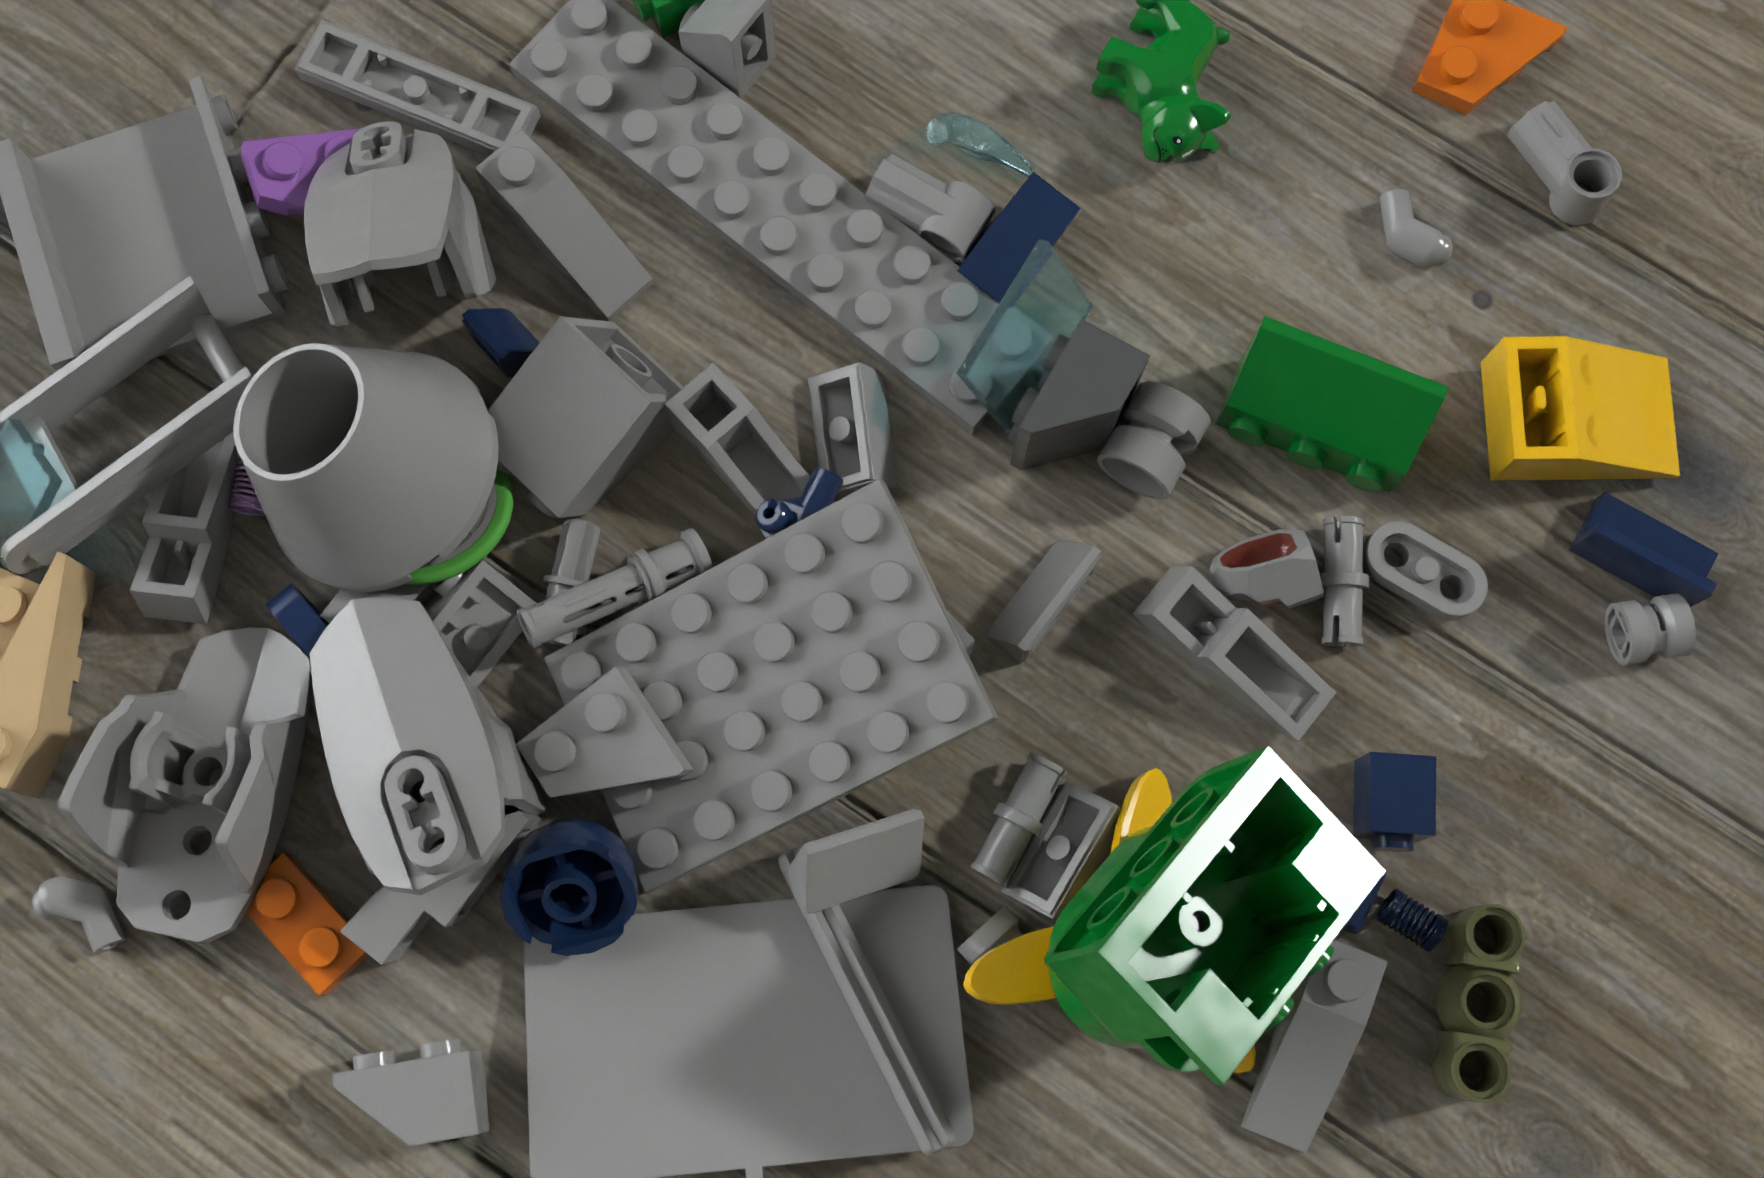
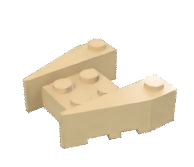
(38, 668)

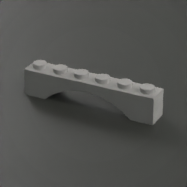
(742, 446)

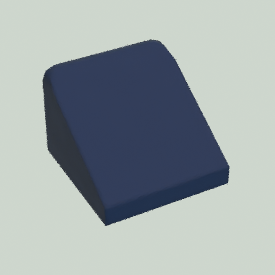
(500, 337)

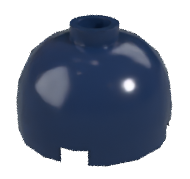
(570, 887)

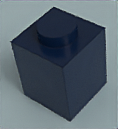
(1394, 799)

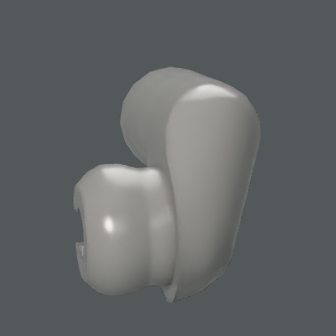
(1410, 237)
(82, 903)

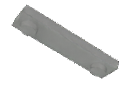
(413, 90)

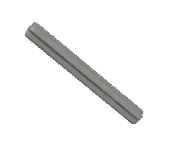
(878, 1024)

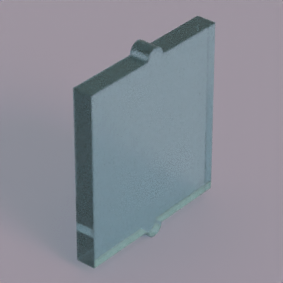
(26, 480)

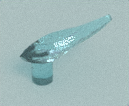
(976, 140)

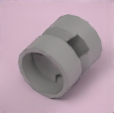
(1157, 434)

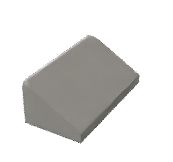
(853, 426)
(1043, 598)
(1066, 854)
(857, 861)

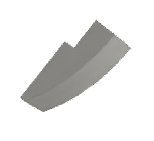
(187, 538)
(1234, 651)
(395, 919)

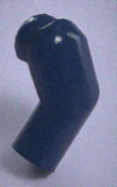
(818, 494)

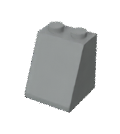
(581, 415)

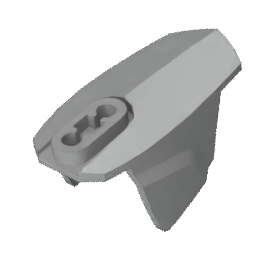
(392, 207)
(408, 712)
(191, 765)

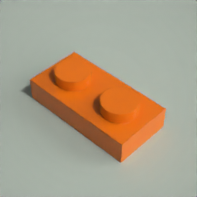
(304, 925)

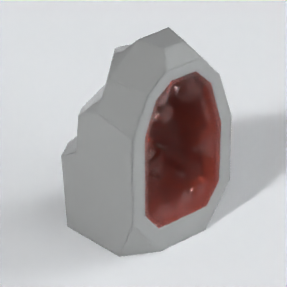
(1269, 570)

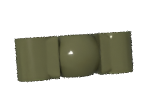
(1493, 974)

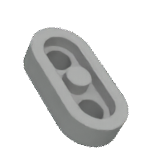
(1424, 565)

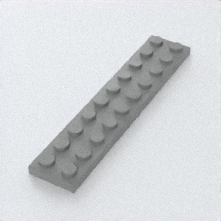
(763, 196)

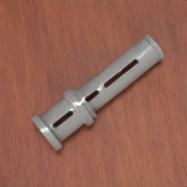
(641, 579)

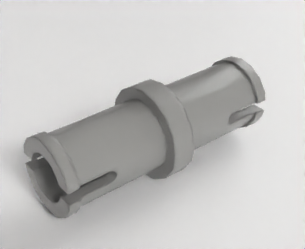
(1343, 581)
(1018, 819)

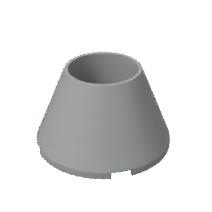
(365, 460)

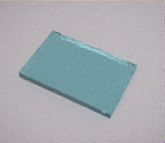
(1022, 331)

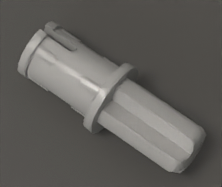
(572, 564)

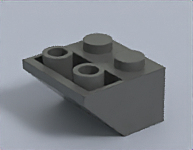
(1079, 397)

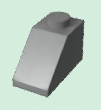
(730, 40)

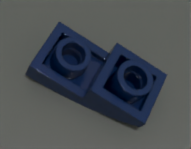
(1031, 215)

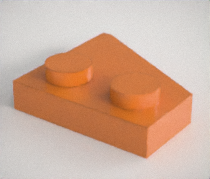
(1481, 49)

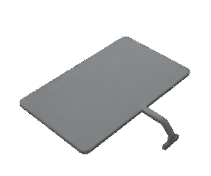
(731, 1044)

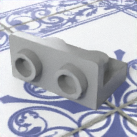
(477, 617)

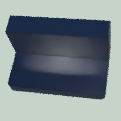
(1644, 551)

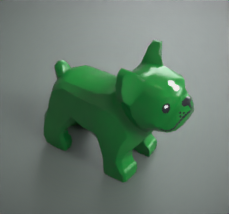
(1163, 78)

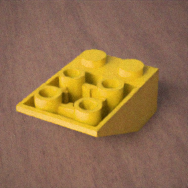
(1577, 411)

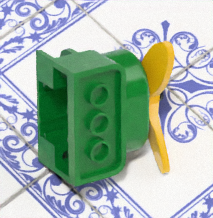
(1195, 918)

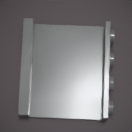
(132, 218)

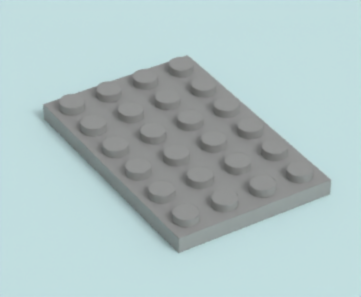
(783, 682)

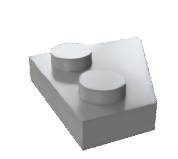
(603, 741)

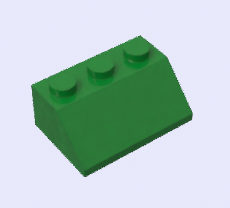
(1329, 406)

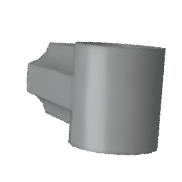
(1562, 159)
(940, 213)

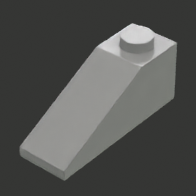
(562, 224)
(1313, 1047)

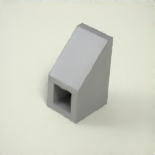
(424, 1097)

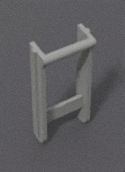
(87, 508)

